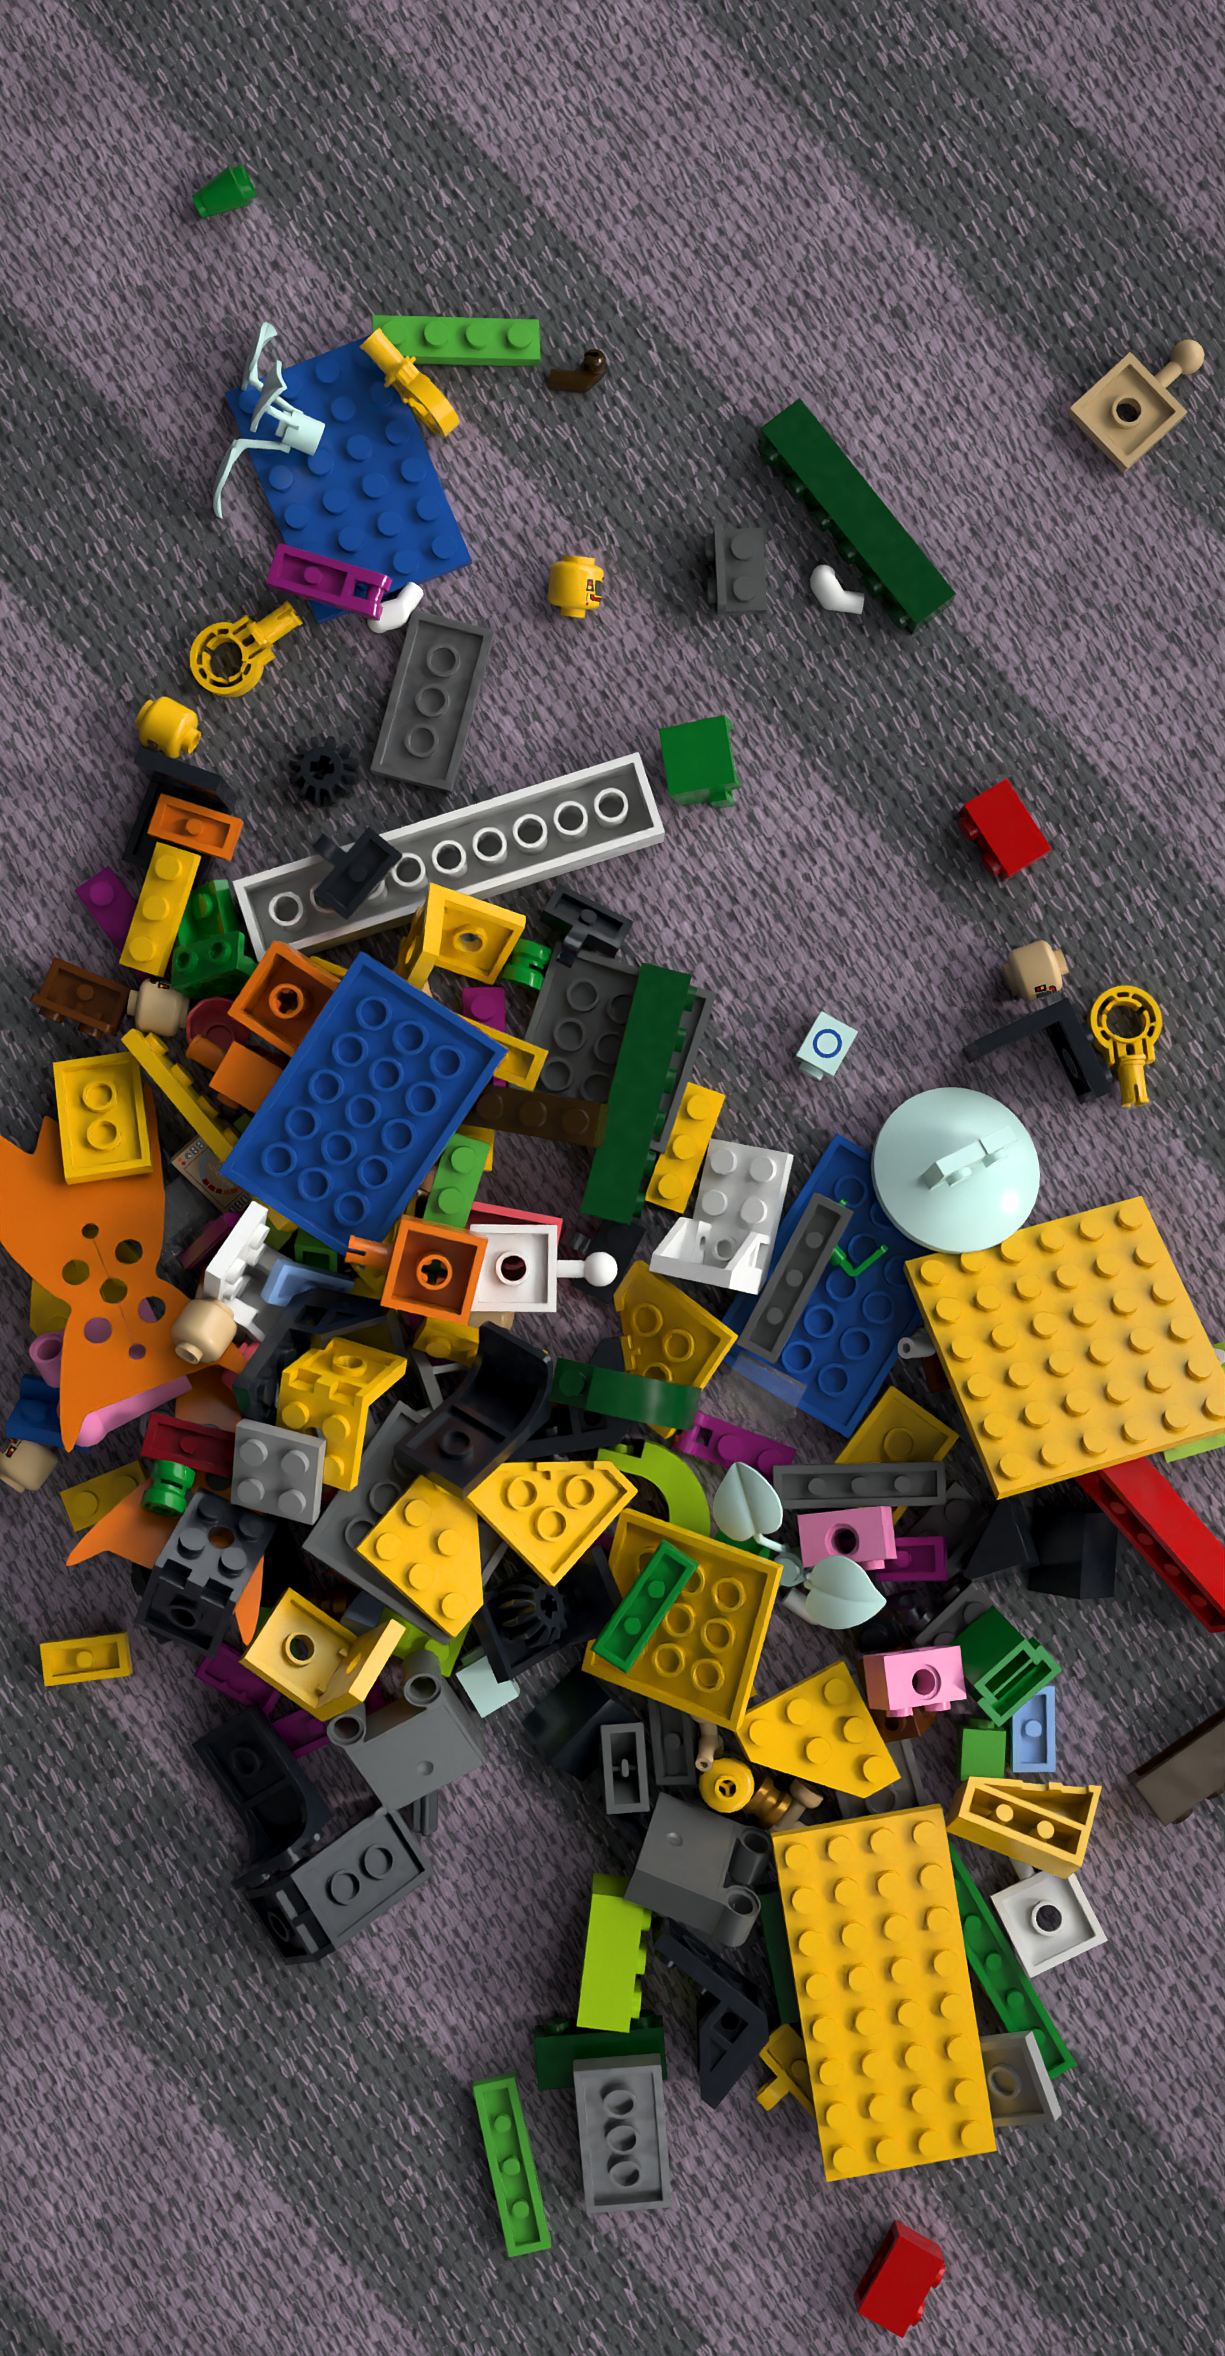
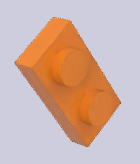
(195, 827)

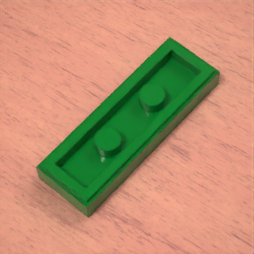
(644, 1606)

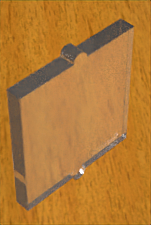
(759, 1396)

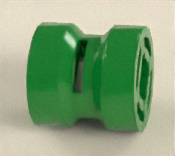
(527, 964)
(168, 1488)

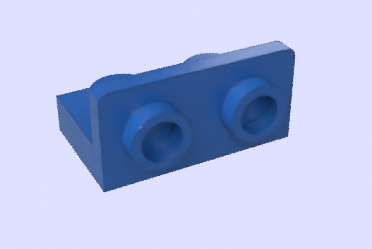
(36, 1414)

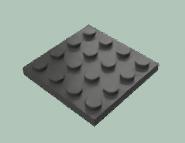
(583, 1025)
(354, 1514)

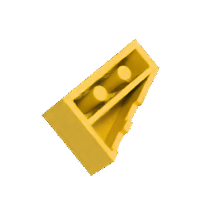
(1026, 1821)

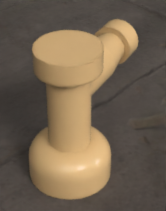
(708, 1744)
(803, 1797)

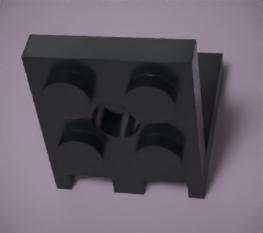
(182, 782)
(1070, 1041)
(200, 1585)
(584, 1623)

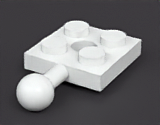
(538, 1286)
(1018, 1909)

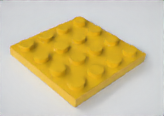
(713, 1632)

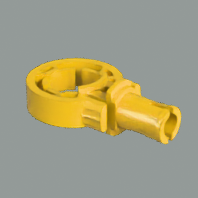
(413, 386)
(253, 656)
(1114, 1047)

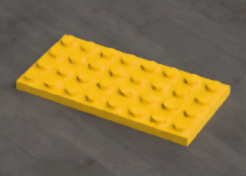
(883, 1992)

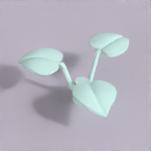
(294, 427)
(839, 1587)

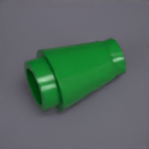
(225, 192)

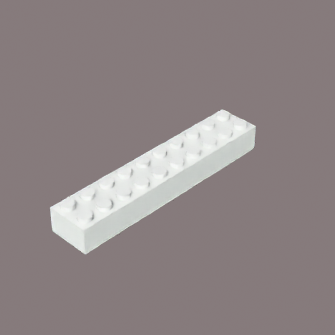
(467, 850)

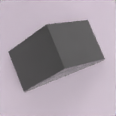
(623, 1768)

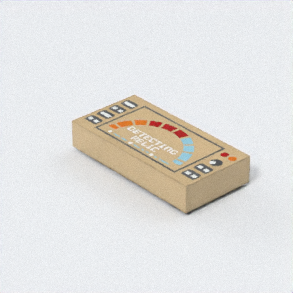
(201, 1168)

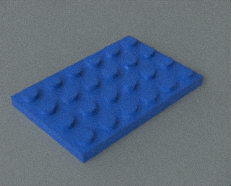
(368, 486)
(363, 1108)
(849, 1323)

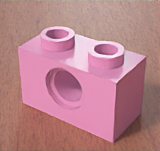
(871, 1528)
(891, 1676)

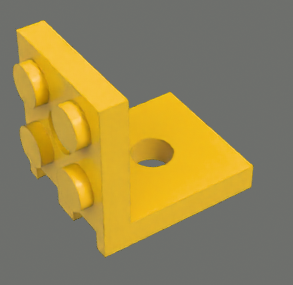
(437, 938)
(333, 1394)
(338, 1662)

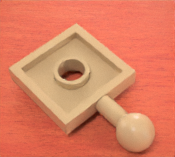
(1134, 385)

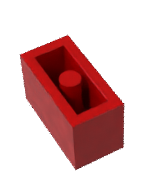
(1003, 831)
(900, 2279)

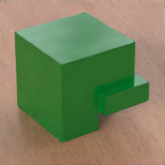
(700, 762)
(1003, 1665)

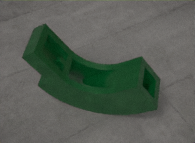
(625, 1394)

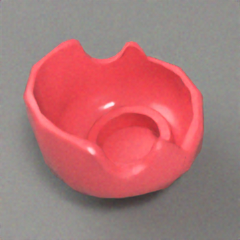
(210, 1018)

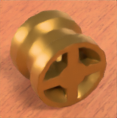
(767, 1802)

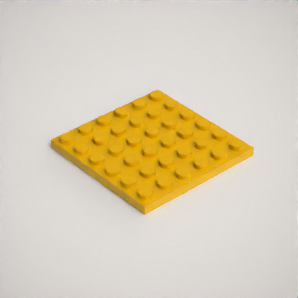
(1071, 1347)

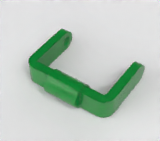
(838, 1256)

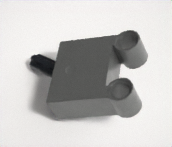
(412, 1742)
(686, 1863)

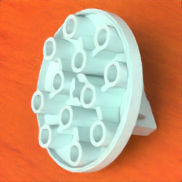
(955, 1170)

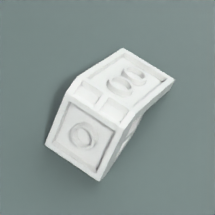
(732, 1221)
(241, 1273)

